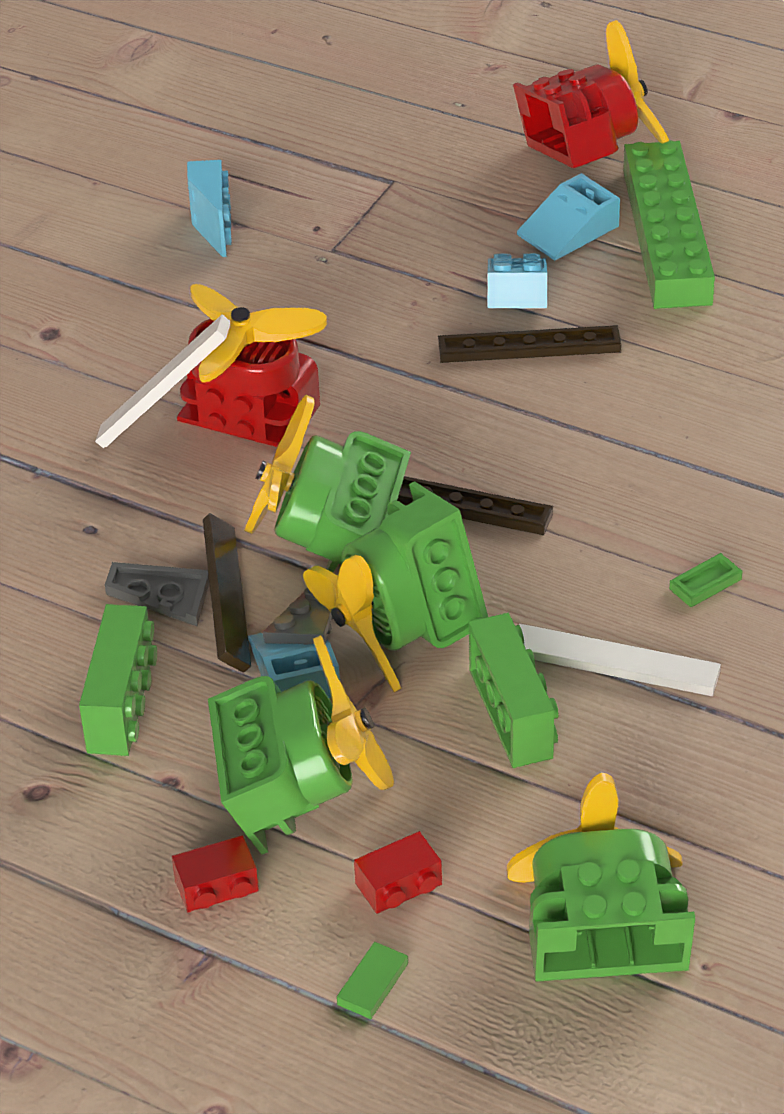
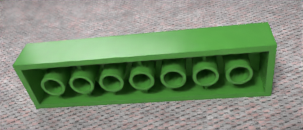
(668, 225)

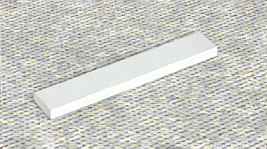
(163, 381)
(621, 660)

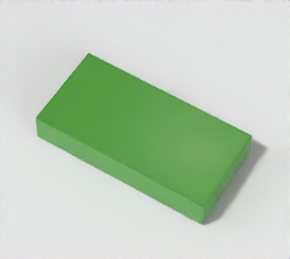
(705, 580)
(372, 980)

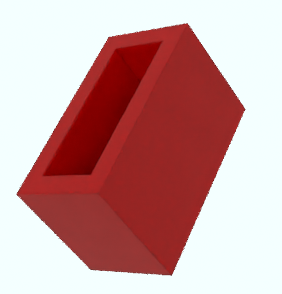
(398, 872)
(215, 873)

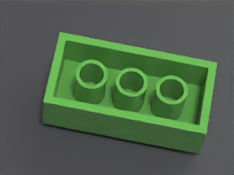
(117, 680)
(512, 690)

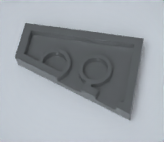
(160, 588)
(300, 622)

